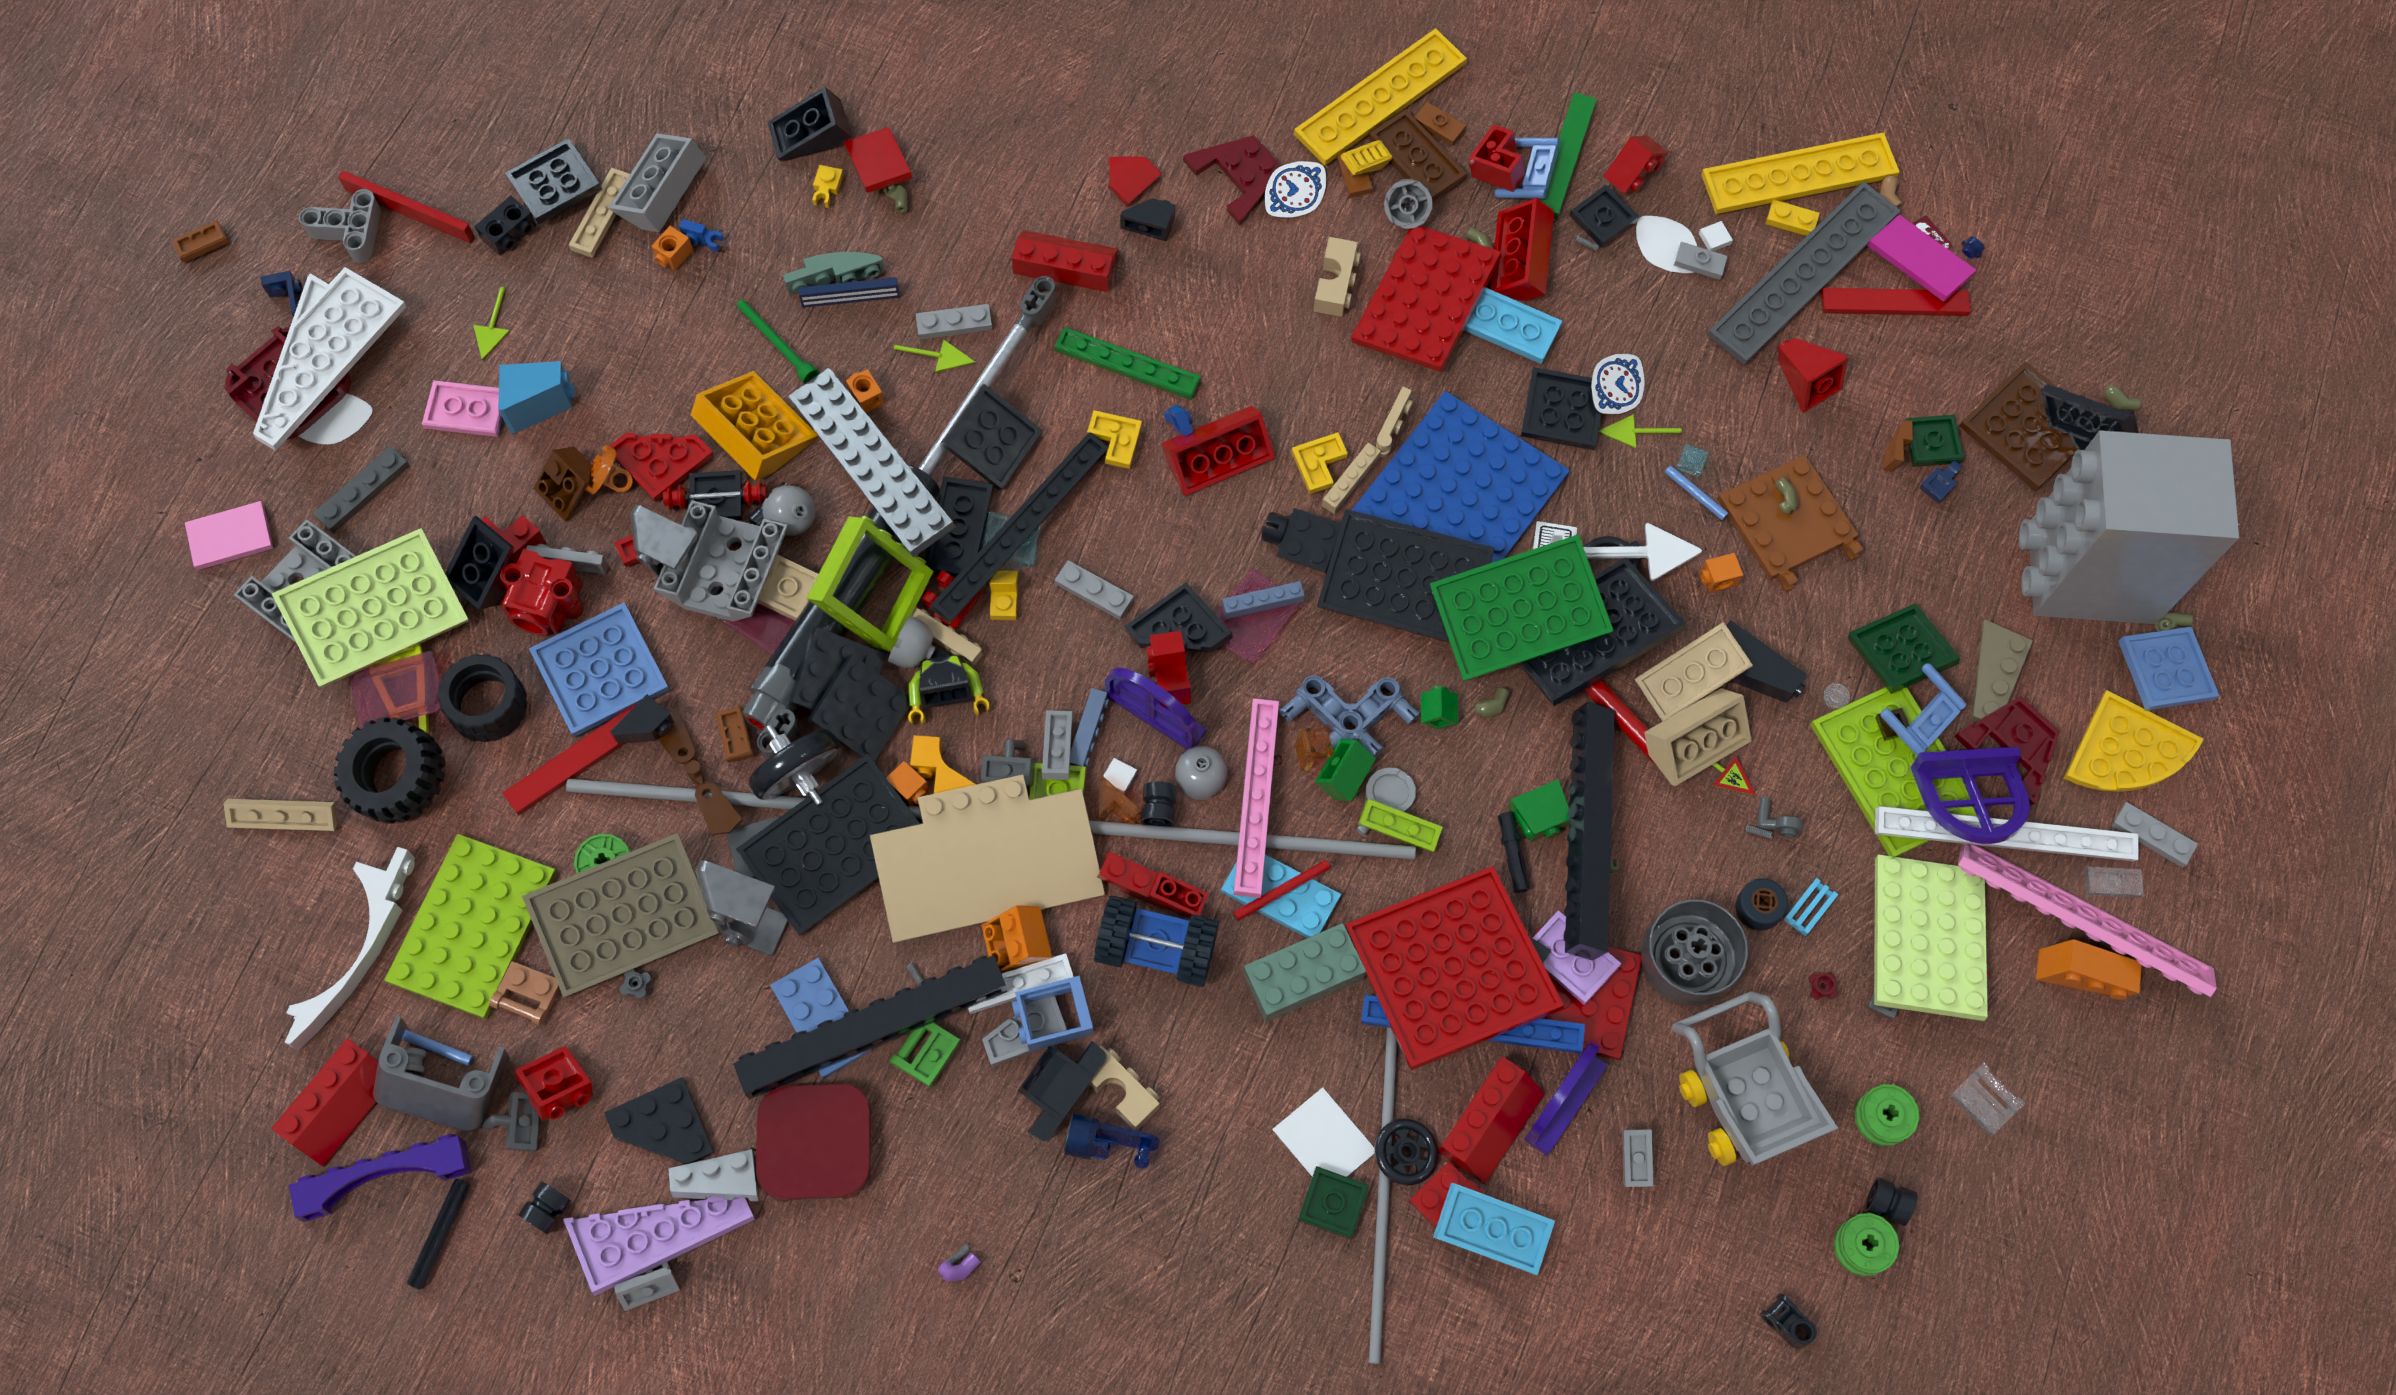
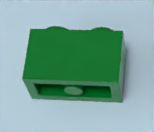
(1345, 770)

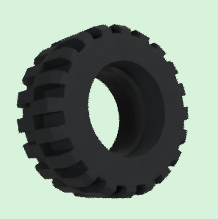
(365, 751)

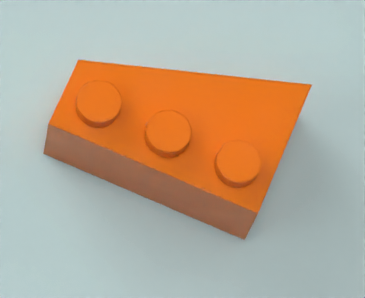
(2089, 969)

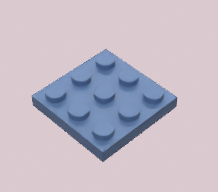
(2168, 668)

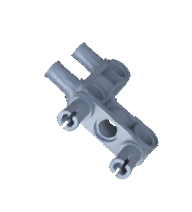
(1363, 714)

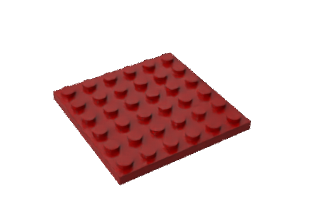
(1453, 967)

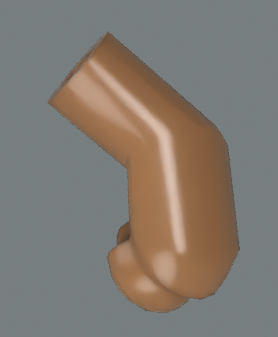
(1888, 190)

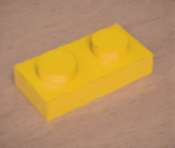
(1792, 218)

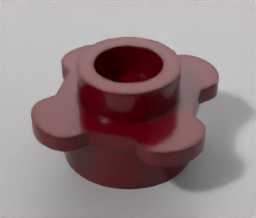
(1828, 980)

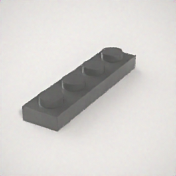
(361, 489)

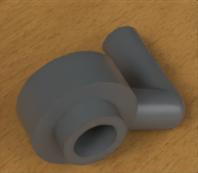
(1786, 825)

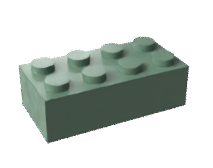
(1304, 972)

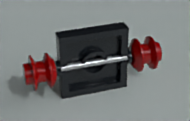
(717, 489)

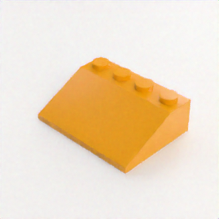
(752, 424)

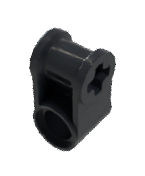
(1787, 1321)

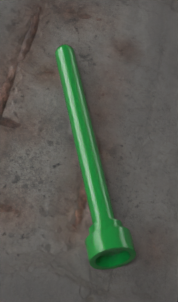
(805, 370)

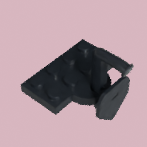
(2083, 417)

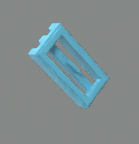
(1824, 890)

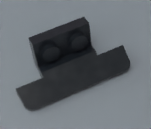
(1057, 1086)

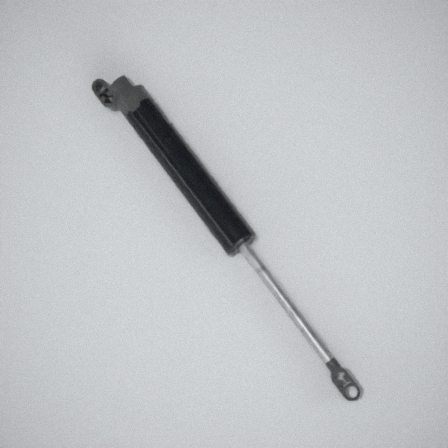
(870, 561)

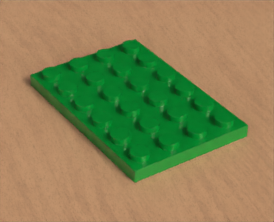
(1521, 608)

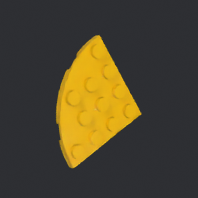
(2129, 748)

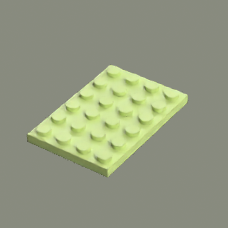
(370, 608)
(1929, 938)

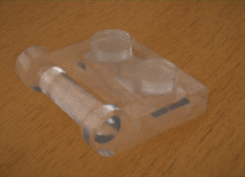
(1982, 1104)

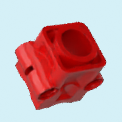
(541, 593)

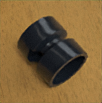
(1159, 804)
(1894, 1202)
(544, 1207)

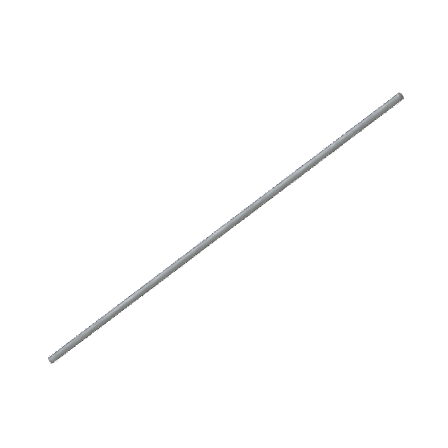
(1097, 827)

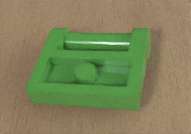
(931, 1057)

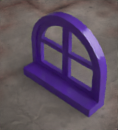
(1142, 698)
(1966, 765)
(1566, 1100)

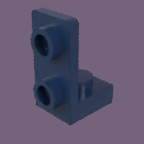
(281, 284)

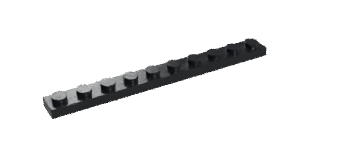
(1018, 528)

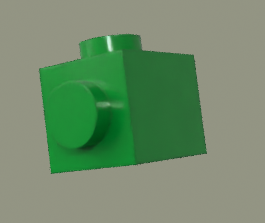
(1439, 708)

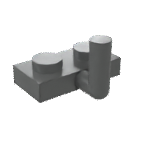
(1008, 766)
(520, 1122)

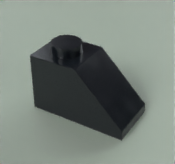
(1149, 218)
(643, 723)

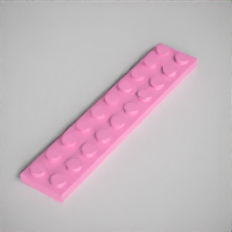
(2094, 921)

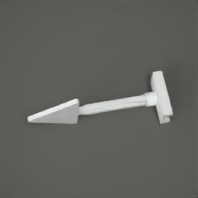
(1662, 550)

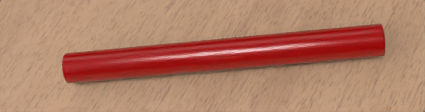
(1281, 890)

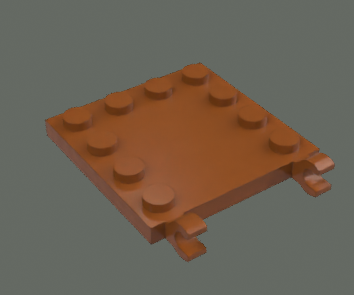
(1792, 539)

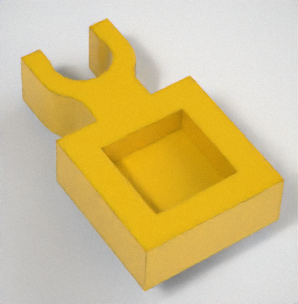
(826, 182)

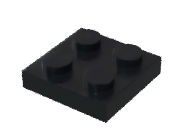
(1603, 216)

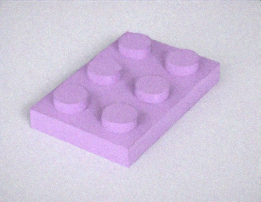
(1574, 973)

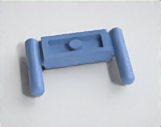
(1538, 170)
(1932, 719)

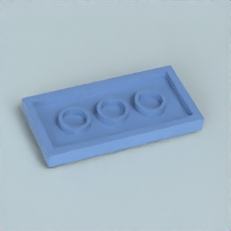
(811, 999)

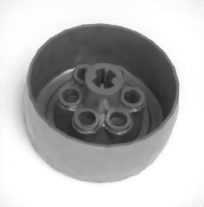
(1704, 927)

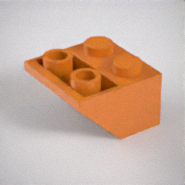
(1017, 938)

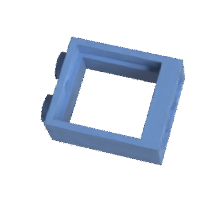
(1049, 990)

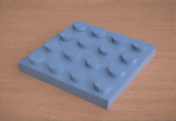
(598, 669)

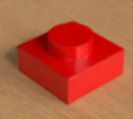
(626, 551)

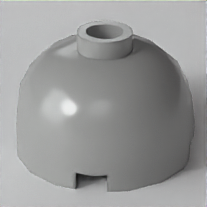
(1410, 214)
(791, 507)
(912, 644)
(1201, 772)

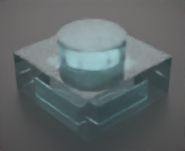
(1692, 460)

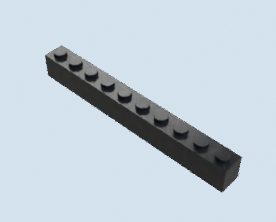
(1589, 832)
(869, 1027)

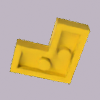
(1121, 433)
(1313, 458)

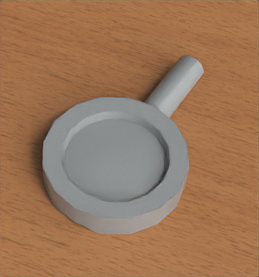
(1390, 788)

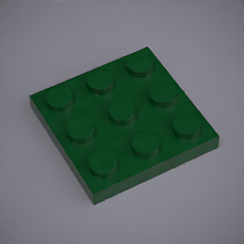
(1900, 647)

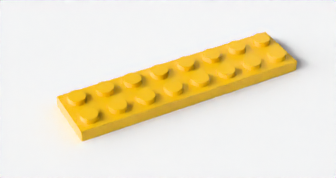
(1380, 96)
(1799, 173)

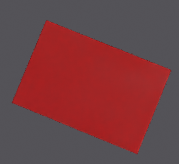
(878, 160)

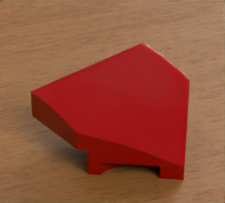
(1130, 176)

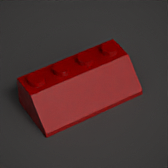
(1525, 246)
(1064, 260)
(1218, 450)
(331, 1104)
(1492, 1120)

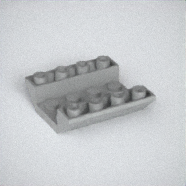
(311, 555)
(712, 564)

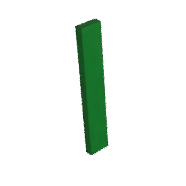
(1570, 145)
(1127, 363)

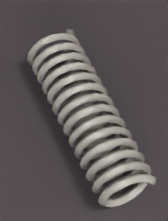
(1589, 242)
(1754, 831)
(918, 978)
(953, 1259)

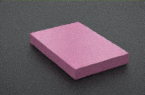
(463, 409)
(228, 535)

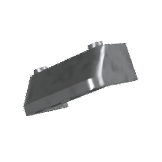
(660, 540)
(740, 908)
(430, 1100)

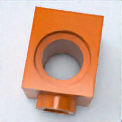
(672, 240)
(869, 399)
(1721, 573)
(908, 784)

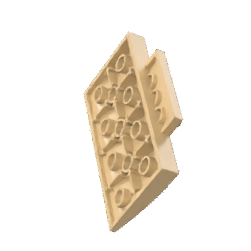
(984, 855)

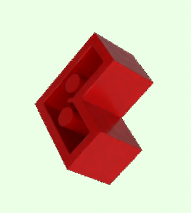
(1635, 159)
(1497, 160)
(519, 535)
(1168, 665)

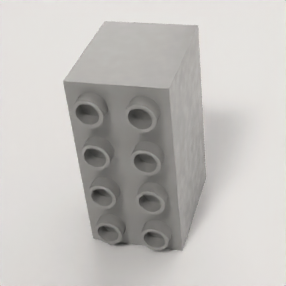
(2130, 527)

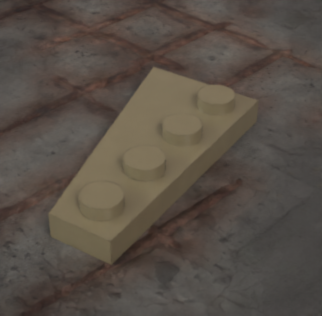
(1998, 668)

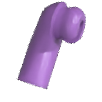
(958, 1272)

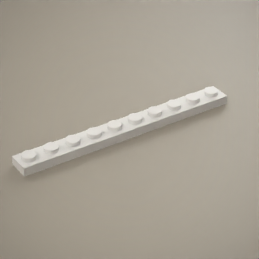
(2030, 837)

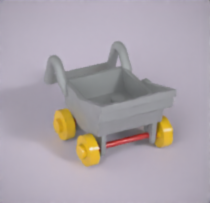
(1752, 1090)

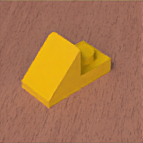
(1004, 595)

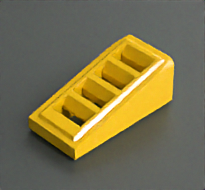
(1371, 158)

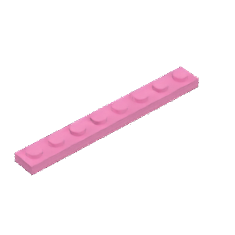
(1256, 798)

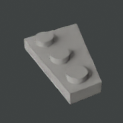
(1005, 1042)
(720, 1177)

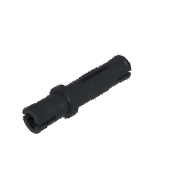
(1515, 859)

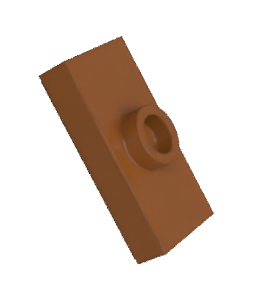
(1440, 123)
(1355, 184)
(200, 241)
(734, 734)

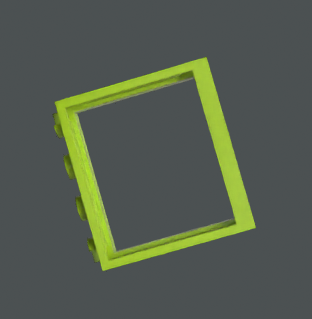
(835, 566)

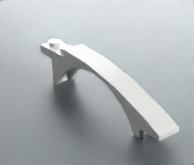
(382, 891)

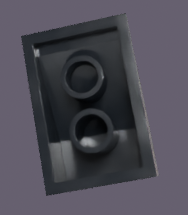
(810, 126)
(478, 565)

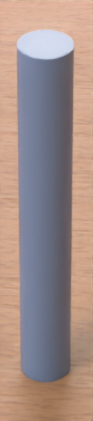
(1696, 492)
(438, 1048)

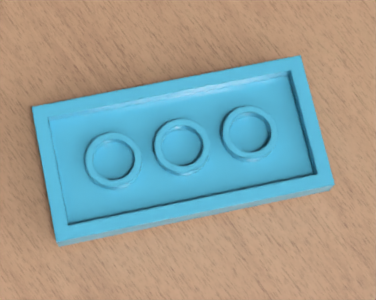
(1513, 325)
(1300, 910)
(1494, 1228)

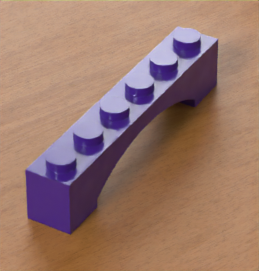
(315, 1196)

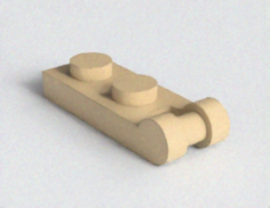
(1393, 422)

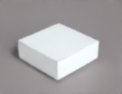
(1715, 236)
(1120, 775)

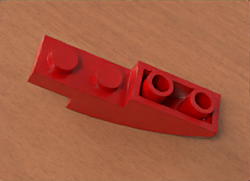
(1152, 887)

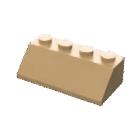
(1699, 735)

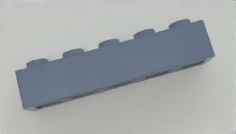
(1263, 600)
(1088, 728)

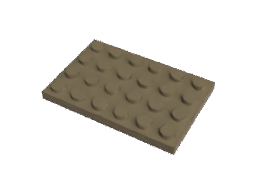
(620, 914)

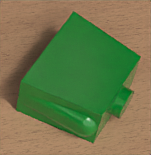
(1541, 811)

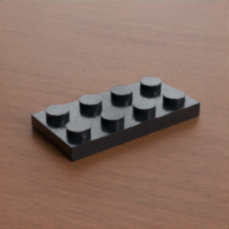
(968, 507)

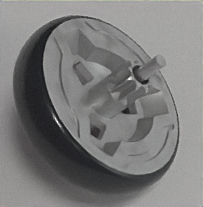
(794, 764)

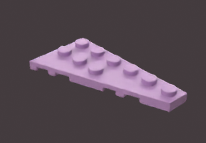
(641, 1238)

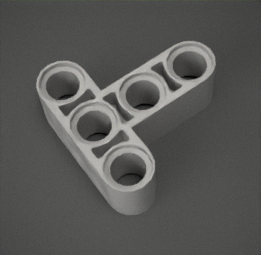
(352, 226)

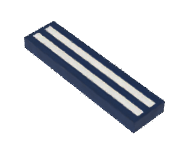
(849, 292)

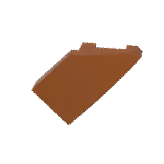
(1894, 450)

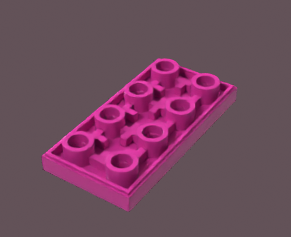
(1921, 258)

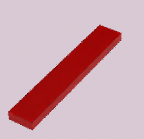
(409, 207)
(1893, 302)
(564, 766)

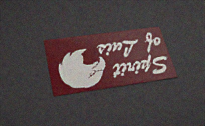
(1930, 229)

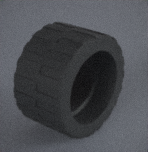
(466, 674)

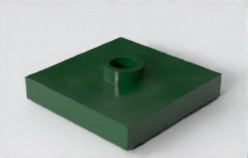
(1935, 441)
(1333, 1202)

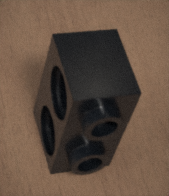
(503, 222)

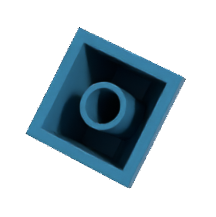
(533, 393)

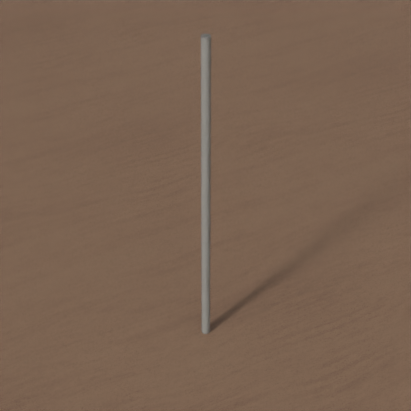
(1382, 1207)

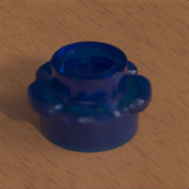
(1972, 247)

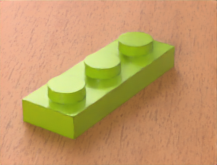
(1400, 825)

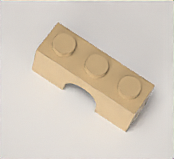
(1333, 294)
(1138, 1103)

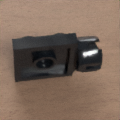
(1302, 538)

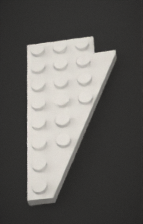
(324, 342)

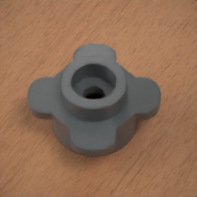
(637, 991)

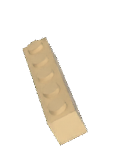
(1351, 478)
(949, 639)

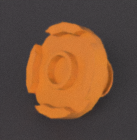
(603, 471)

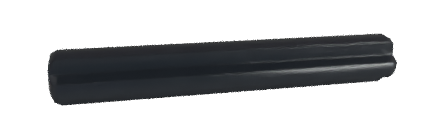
(438, 1234)

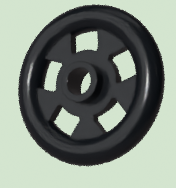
(1425, 1140)

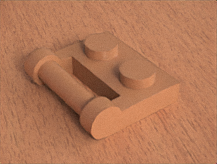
(527, 984)

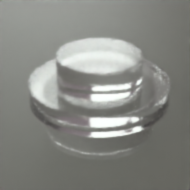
(1836, 696)

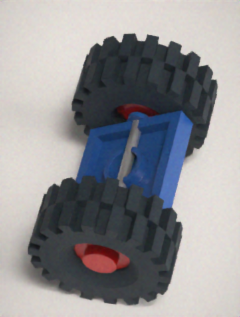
(1156, 941)

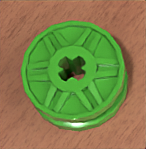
(597, 849)
(1899, 1106)
(1877, 1233)

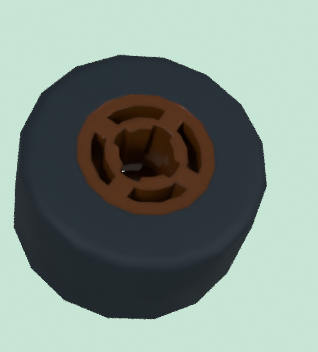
(1753, 910)

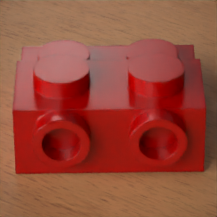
(555, 1083)
(1432, 1196)

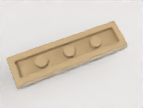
(599, 216)
(280, 814)

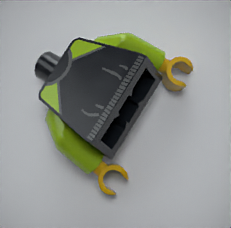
(942, 683)

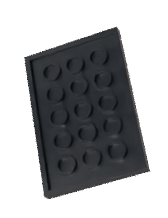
(1386, 571)
(1638, 622)
(825, 850)

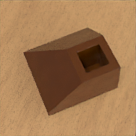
(563, 480)

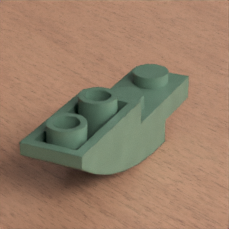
(834, 266)

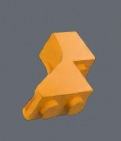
(927, 761)

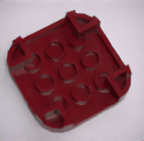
(251, 380)
(813, 1142)

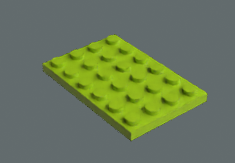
(1879, 769)
(469, 926)

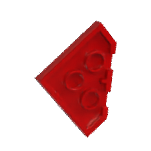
(660, 459)

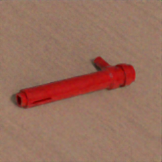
(1623, 717)

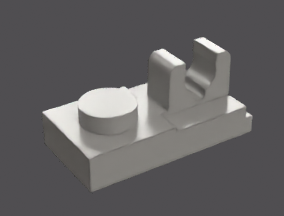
(1637, 1158)
(646, 1287)

